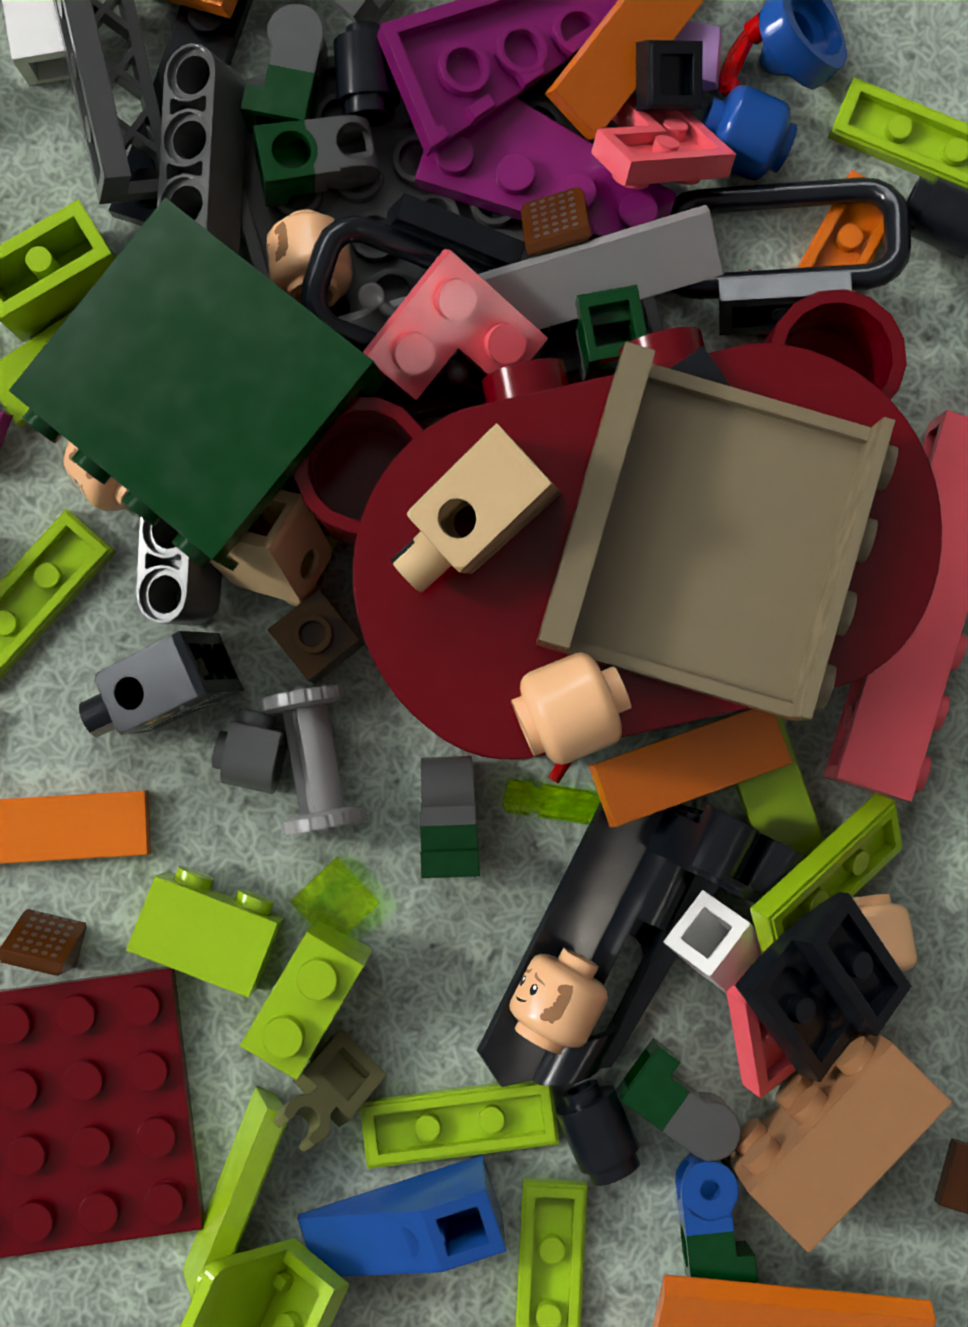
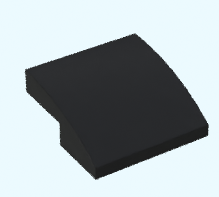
(824, 985)

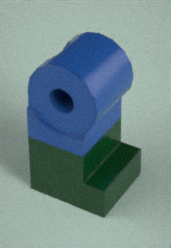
(705, 1202)

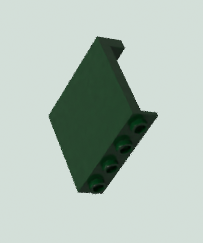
(192, 384)

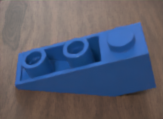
(411, 1225)

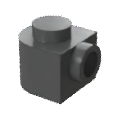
(251, 752)

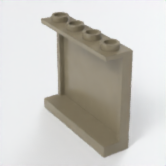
(717, 539)

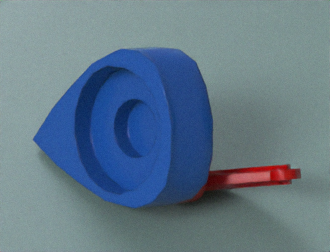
(798, 42)

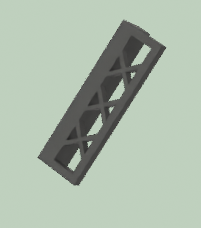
(93, 81)

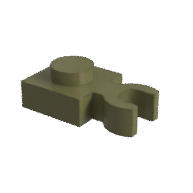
(334, 1088)

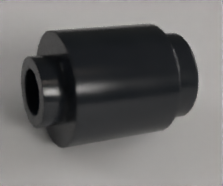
(363, 75)
(939, 215)
(598, 1132)

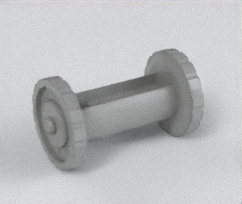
(313, 759)

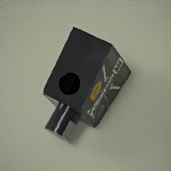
(169, 682)

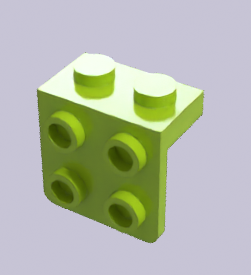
(266, 1288)

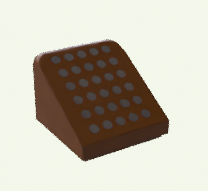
(556, 221)
(44, 943)

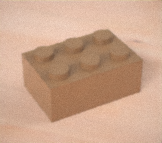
(835, 1136)

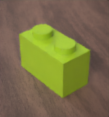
(50, 269)
(206, 930)
(306, 998)

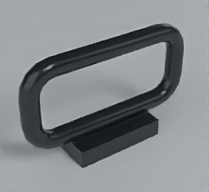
(418, 235)
(760, 298)

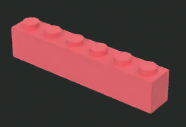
(898, 705)

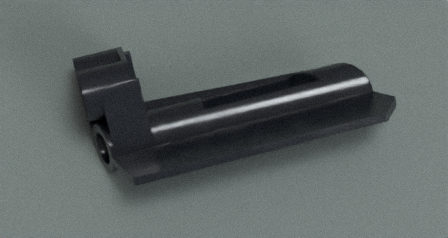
(635, 884)

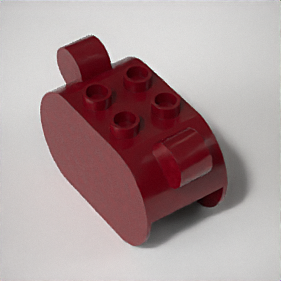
(474, 636)

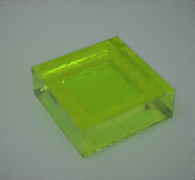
(335, 898)

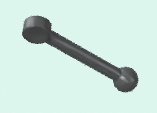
(373, 297)

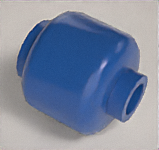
(754, 128)

